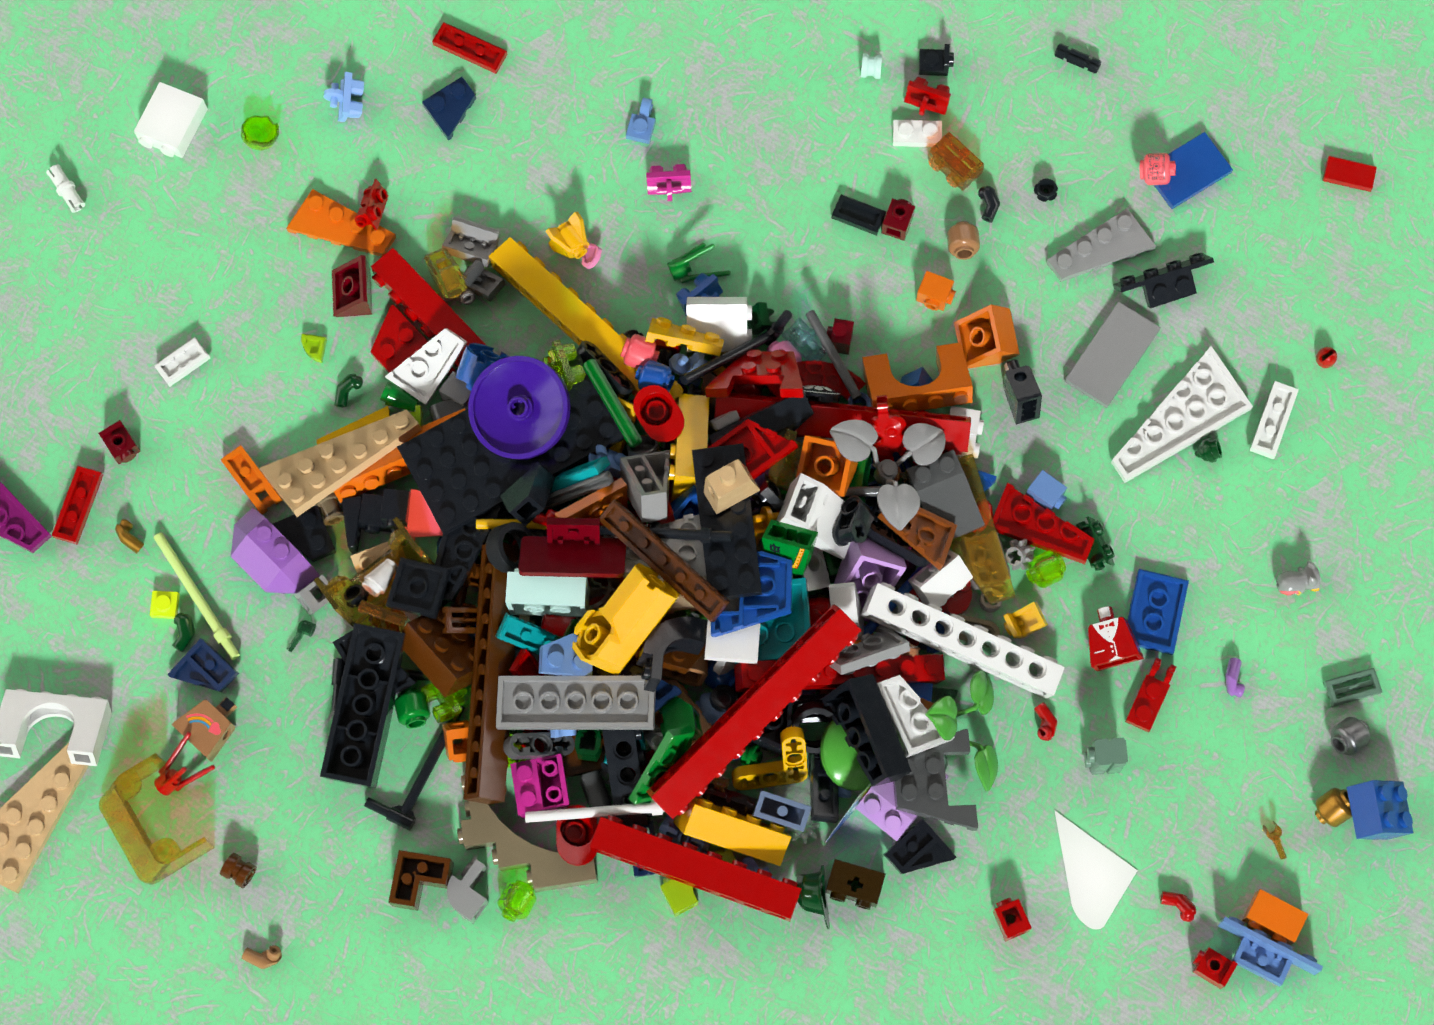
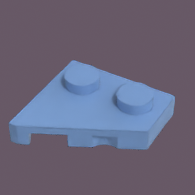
(561, 659)

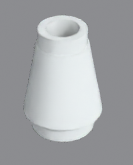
(379, 578)

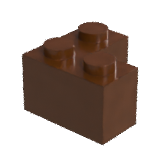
(412, 873)

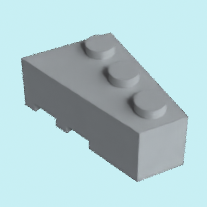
(647, 484)

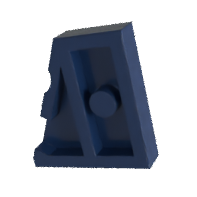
(450, 106)

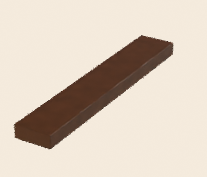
(664, 560)

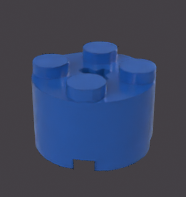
(474, 361)

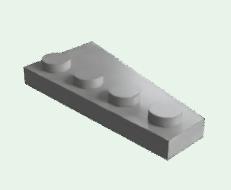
(1108, 243)

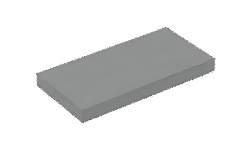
(1112, 354)

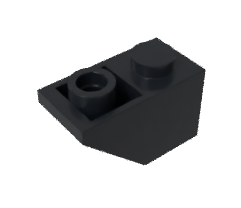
(529, 494)

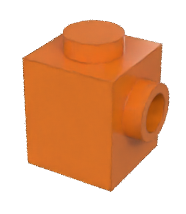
(935, 291)

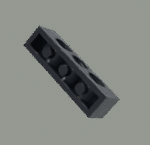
(616, 762)

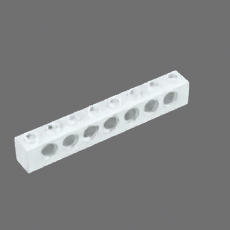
(877, 610)

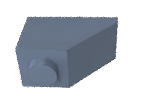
(782, 810)

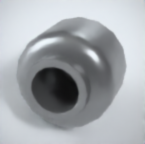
(1350, 736)

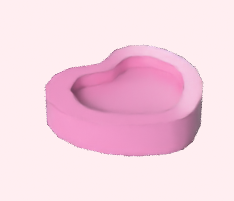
(592, 256)

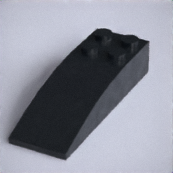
(364, 706)

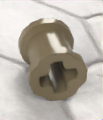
(331, 510)

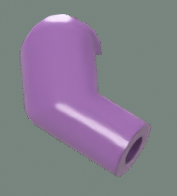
(1231, 676)

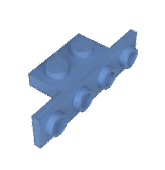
(1265, 956)

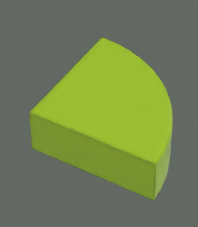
(314, 346)

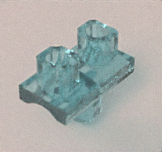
(805, 340)

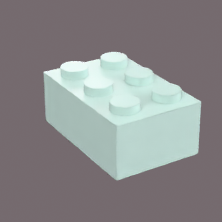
(547, 595)

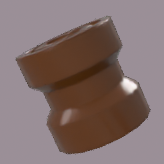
(238, 870)

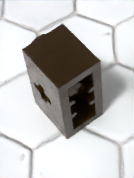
(846, 873)

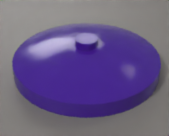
(519, 407)

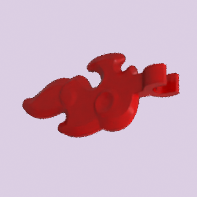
(890, 429)

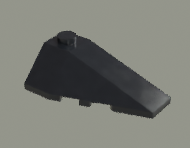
(778, 417)

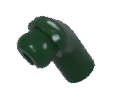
(186, 631)

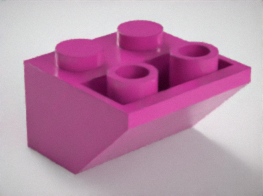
(540, 784)

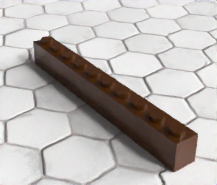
(492, 658)

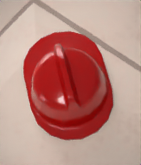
(658, 413)
(574, 839)

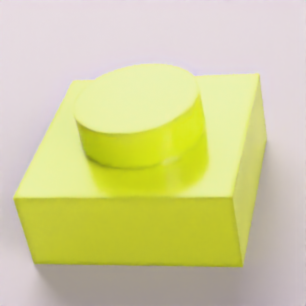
(164, 604)

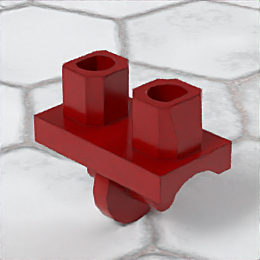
(926, 97)

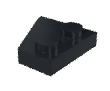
(307, 534)
(918, 849)

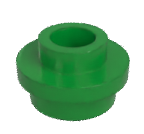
(751, 755)

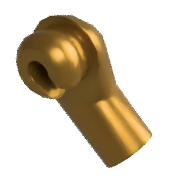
(127, 538)

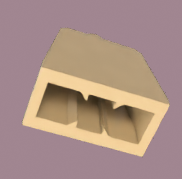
(729, 486)

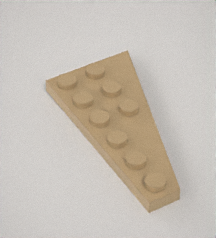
(321, 469)
(32, 816)

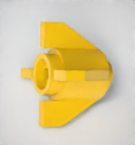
(569, 237)

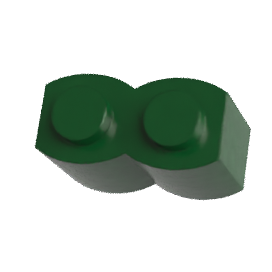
(588, 744)

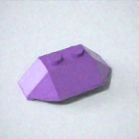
(269, 556)

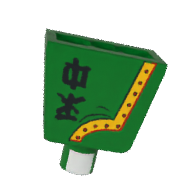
(790, 543)

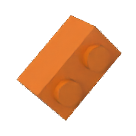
(1274, 917)

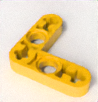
(754, 777)

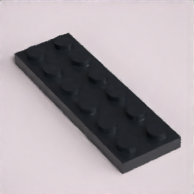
(729, 565)

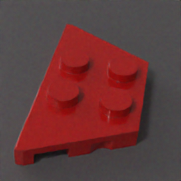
(397, 341)
(761, 446)

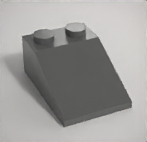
(946, 492)

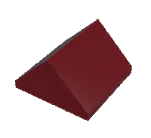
(352, 288)

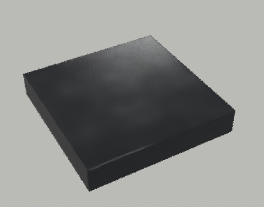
(418, 588)

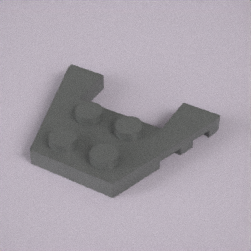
(925, 788)

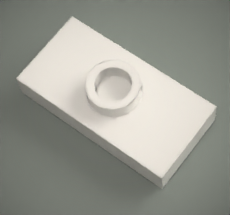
(182, 361)

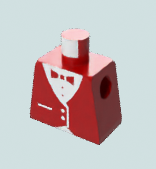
(1112, 641)

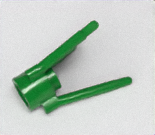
(680, 266)

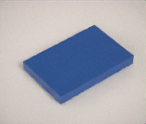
(1197, 168)
(1157, 610)

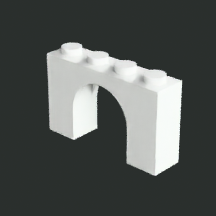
(24, 709)

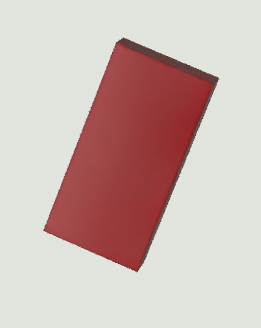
(1349, 173)

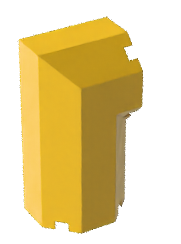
(620, 627)

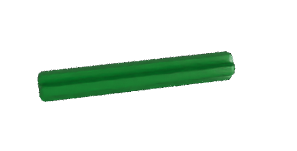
(612, 403)

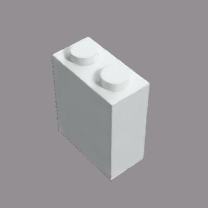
(170, 120)
(721, 316)

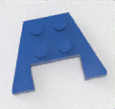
(775, 601)

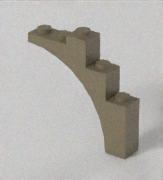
(513, 852)

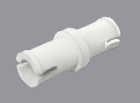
(65, 188)

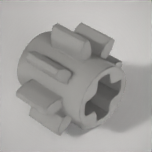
(1019, 554)

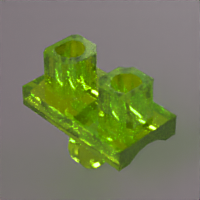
(558, 360)
(449, 706)

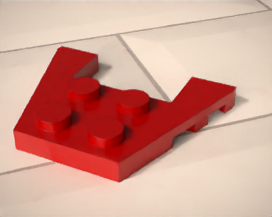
(760, 368)

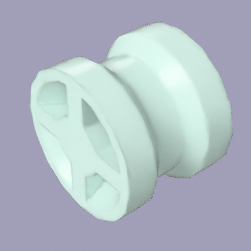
(871, 66)

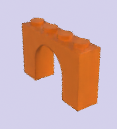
(948, 389)

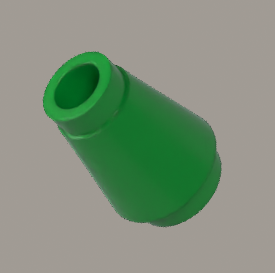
(398, 398)

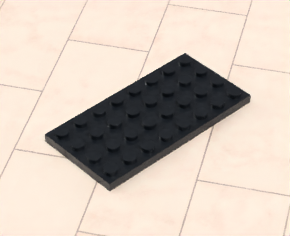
(467, 479)

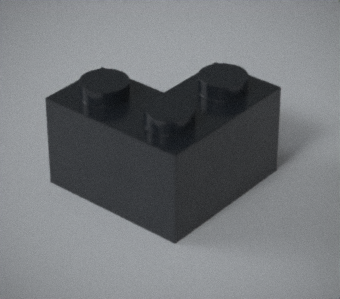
(380, 510)

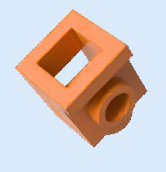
(453, 731)

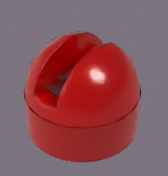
(1329, 361)

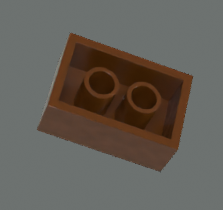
(441, 656)

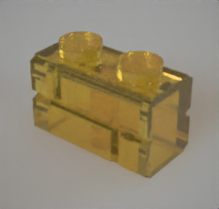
(445, 273)

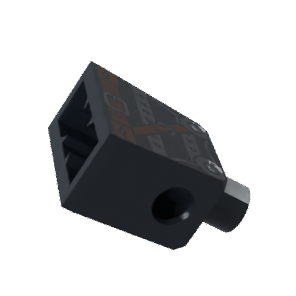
(1022, 392)

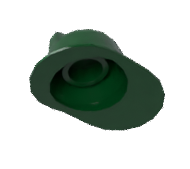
(813, 893)

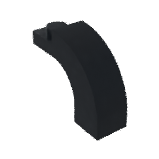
(675, 634)

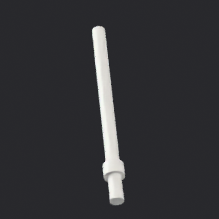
(591, 812)

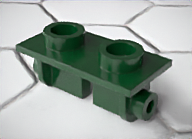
(1100, 552)

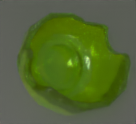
(259, 132)

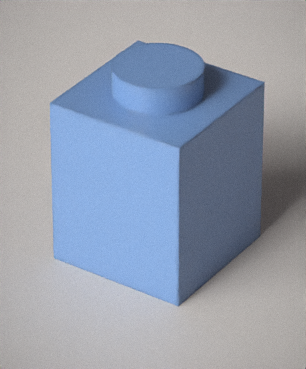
(1047, 491)

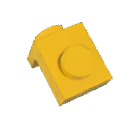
(1024, 621)

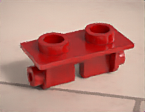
(372, 206)

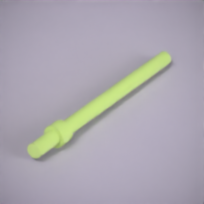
(221, 634)

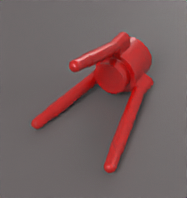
(170, 778)

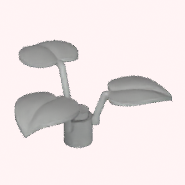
(923, 442)

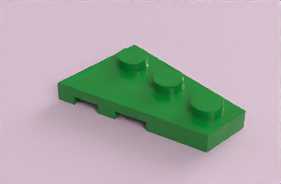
(671, 748)

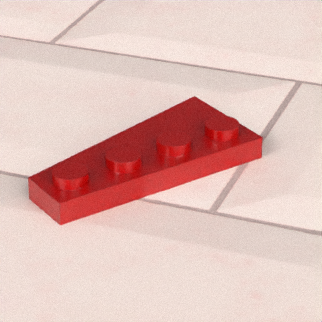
(1025, 519)

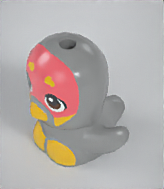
(1298, 581)

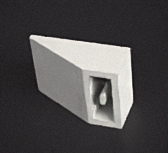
(815, 508)

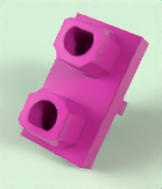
(668, 182)

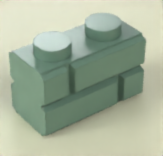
(1106, 756)

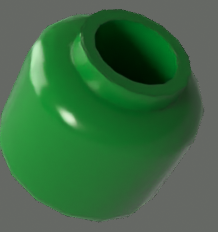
(412, 708)

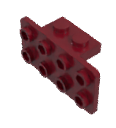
(572, 550)

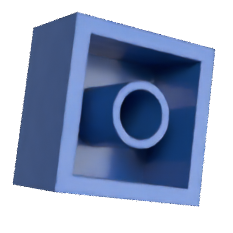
(1380, 810)

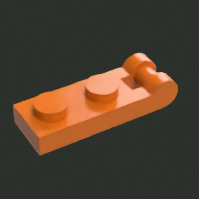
(250, 479)

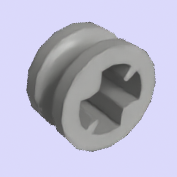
(987, 606)

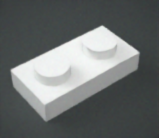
(916, 133)

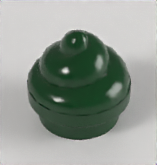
(1209, 450)

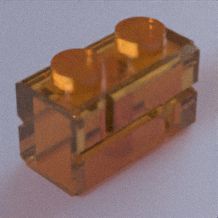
(955, 162)

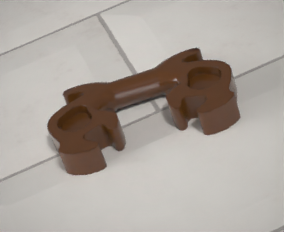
(471, 580)

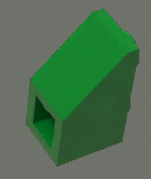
(680, 714)

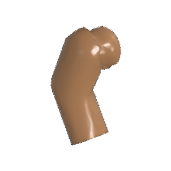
(265, 959)

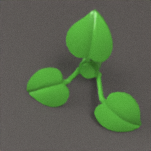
(944, 714)

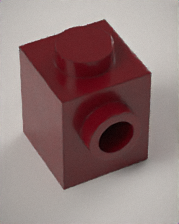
(898, 219)

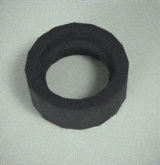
(495, 549)
(808, 709)

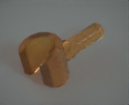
(1275, 837)

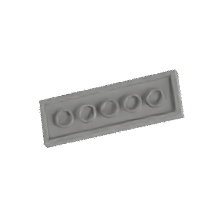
(574, 703)

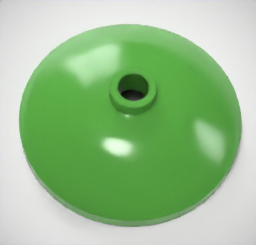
(840, 760)

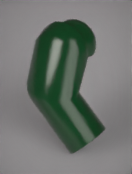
(344, 387)

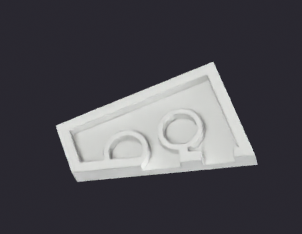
(428, 366)

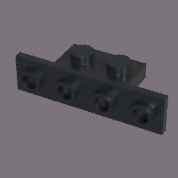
(1167, 283)

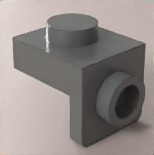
(482, 281)

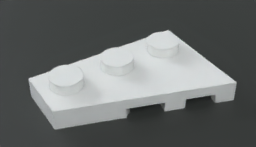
(908, 717)

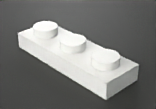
(1274, 420)

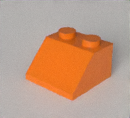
(987, 336)
(826, 464)

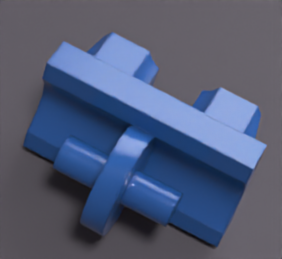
(705, 287)

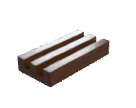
(448, 620)

